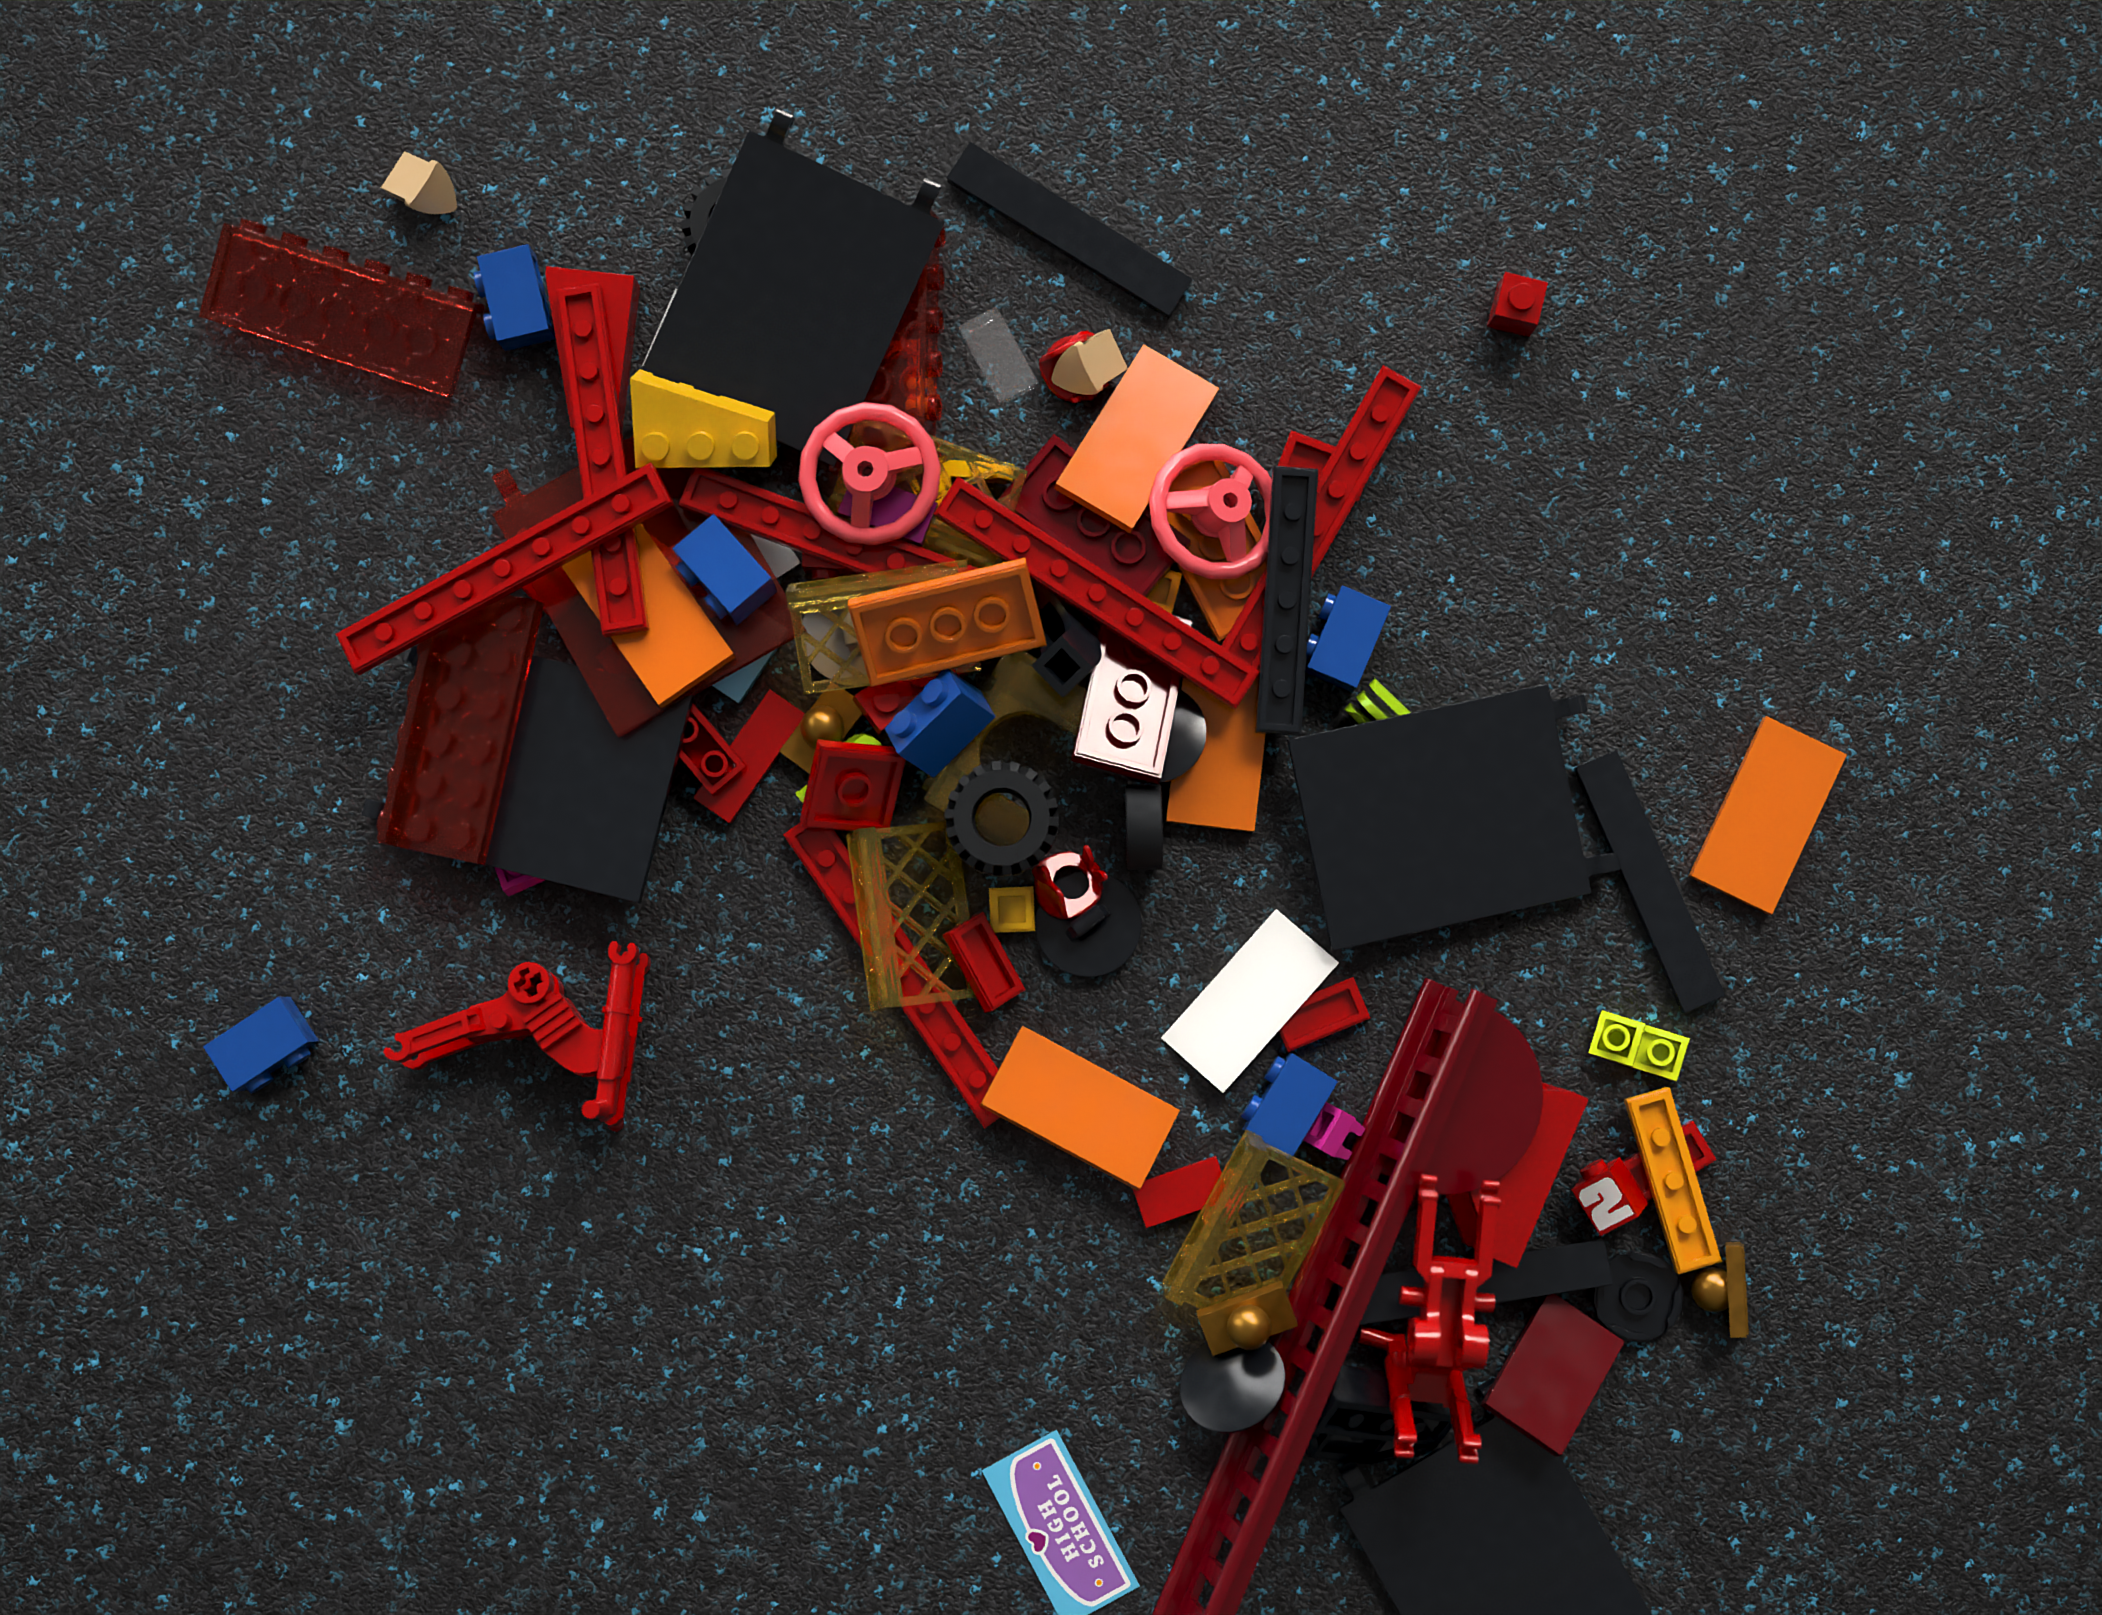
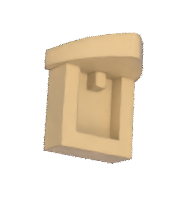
(421, 185)
(1089, 364)

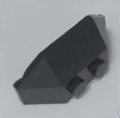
(1359, 1420)

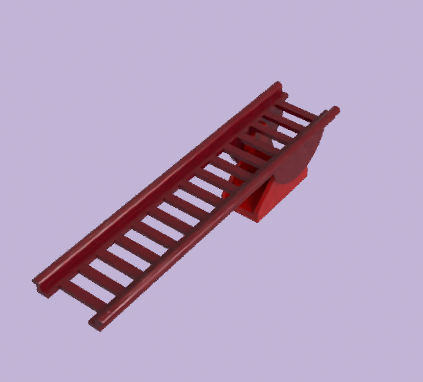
(1452, 1105)

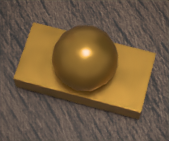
(828, 719)
(1717, 1289)
(1247, 1319)

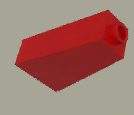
(621, 307)

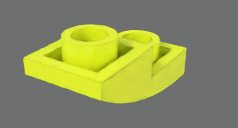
(1639, 1046)

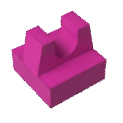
(1331, 1130)

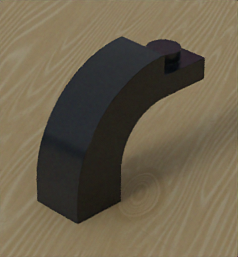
(1070, 640)

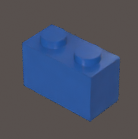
(514, 298)
(724, 570)
(1346, 637)
(939, 722)
(262, 1045)
(1289, 1103)

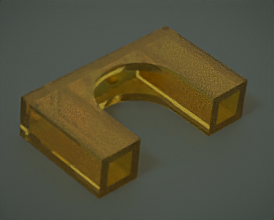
(1016, 693)

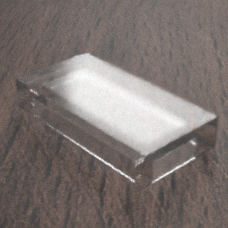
(998, 356)

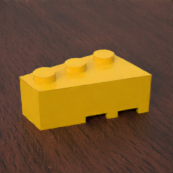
(697, 429)

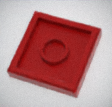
(852, 786)

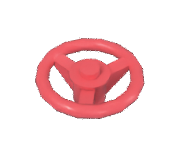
(869, 473)
(1214, 510)

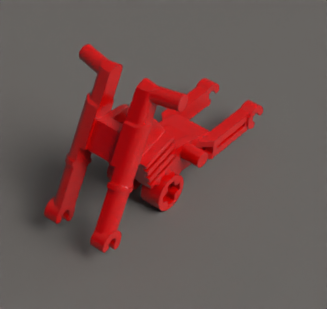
(555, 1027)
(1444, 1334)

